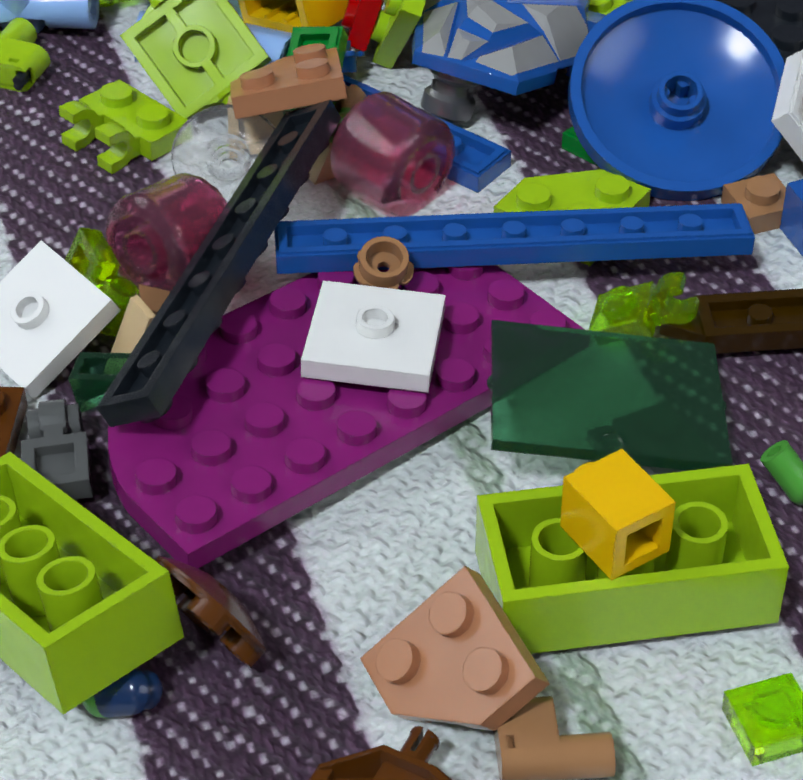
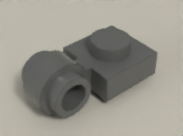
(59, 447)

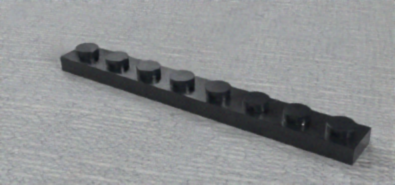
(218, 269)

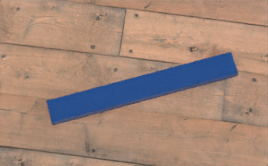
(520, 237)

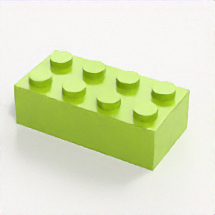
(717, 575)
(74, 593)

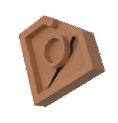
(290, 82)
(455, 660)

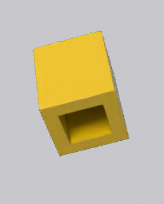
(617, 513)

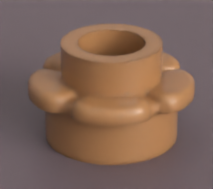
(383, 252)

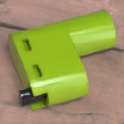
(20, 57)

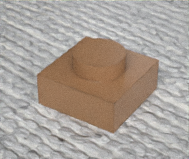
(761, 200)

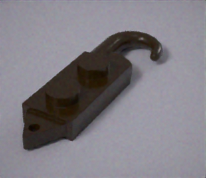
(745, 321)

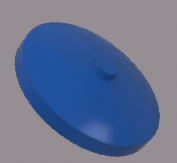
(677, 96)

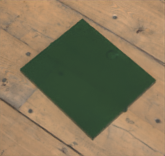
(606, 393)

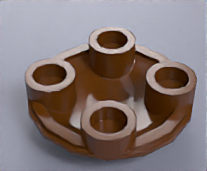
(215, 610)

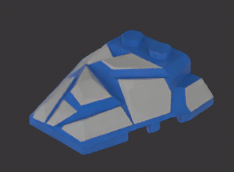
(502, 42)

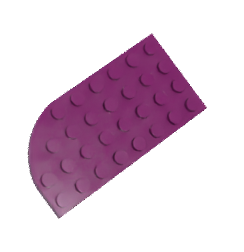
(264, 443)

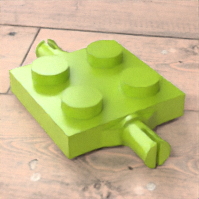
(194, 51)

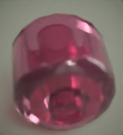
(392, 153)
(162, 228)

